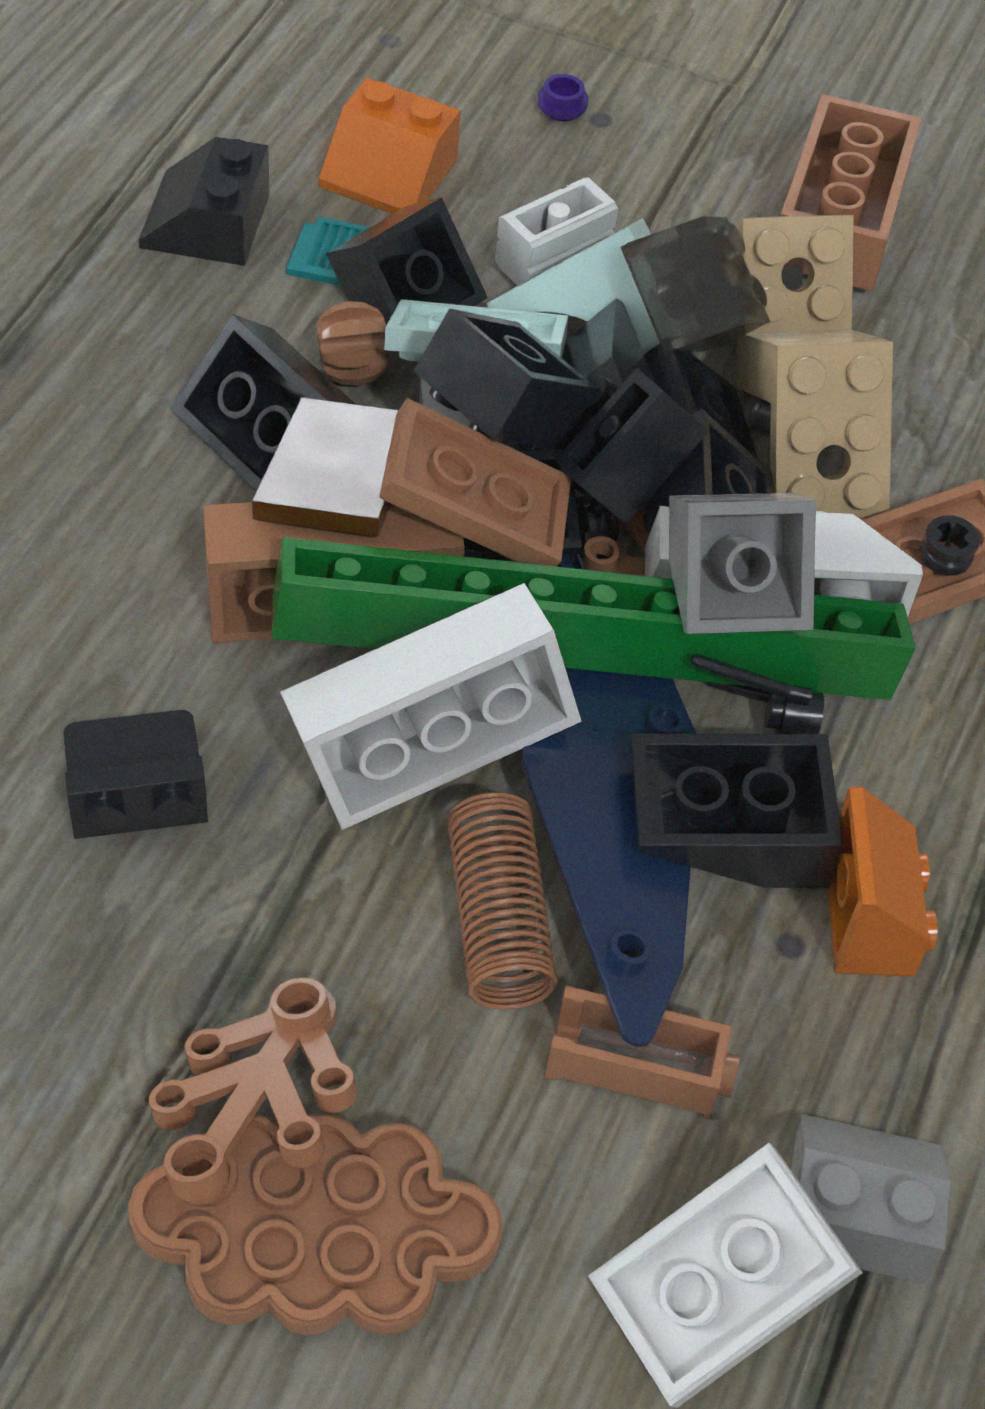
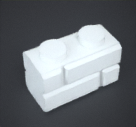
(553, 229)

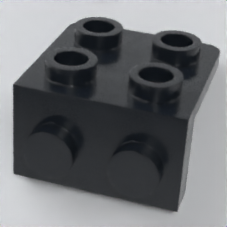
(134, 774)

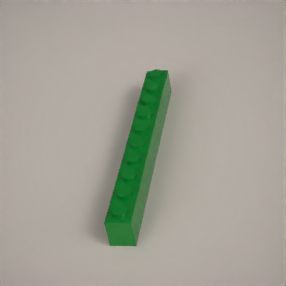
(598, 617)

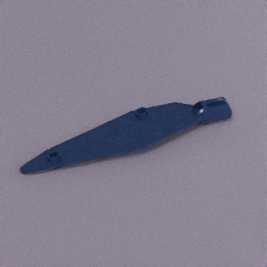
(588, 812)

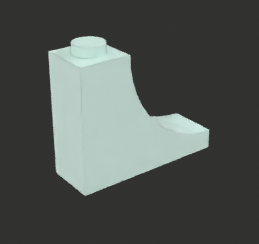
(587, 285)

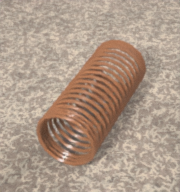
(485, 846)

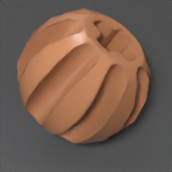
(352, 343)

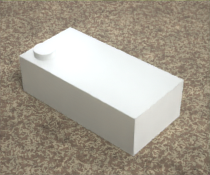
(433, 705)

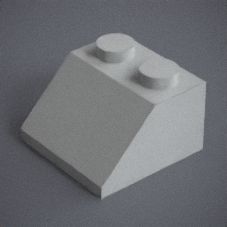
(743, 561)
(877, 1194)

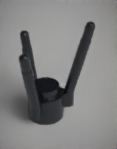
(787, 708)

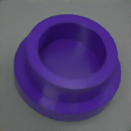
(563, 97)

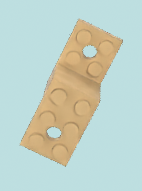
(816, 370)

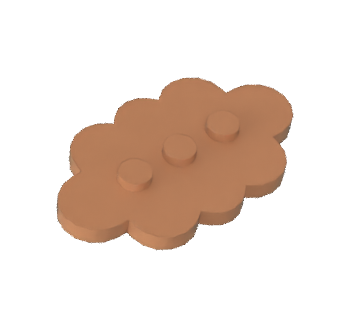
(326, 1240)

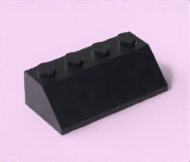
(248, 395)

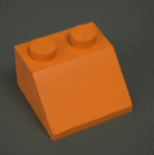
(390, 147)
(879, 892)

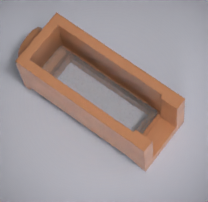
(680, 1066)

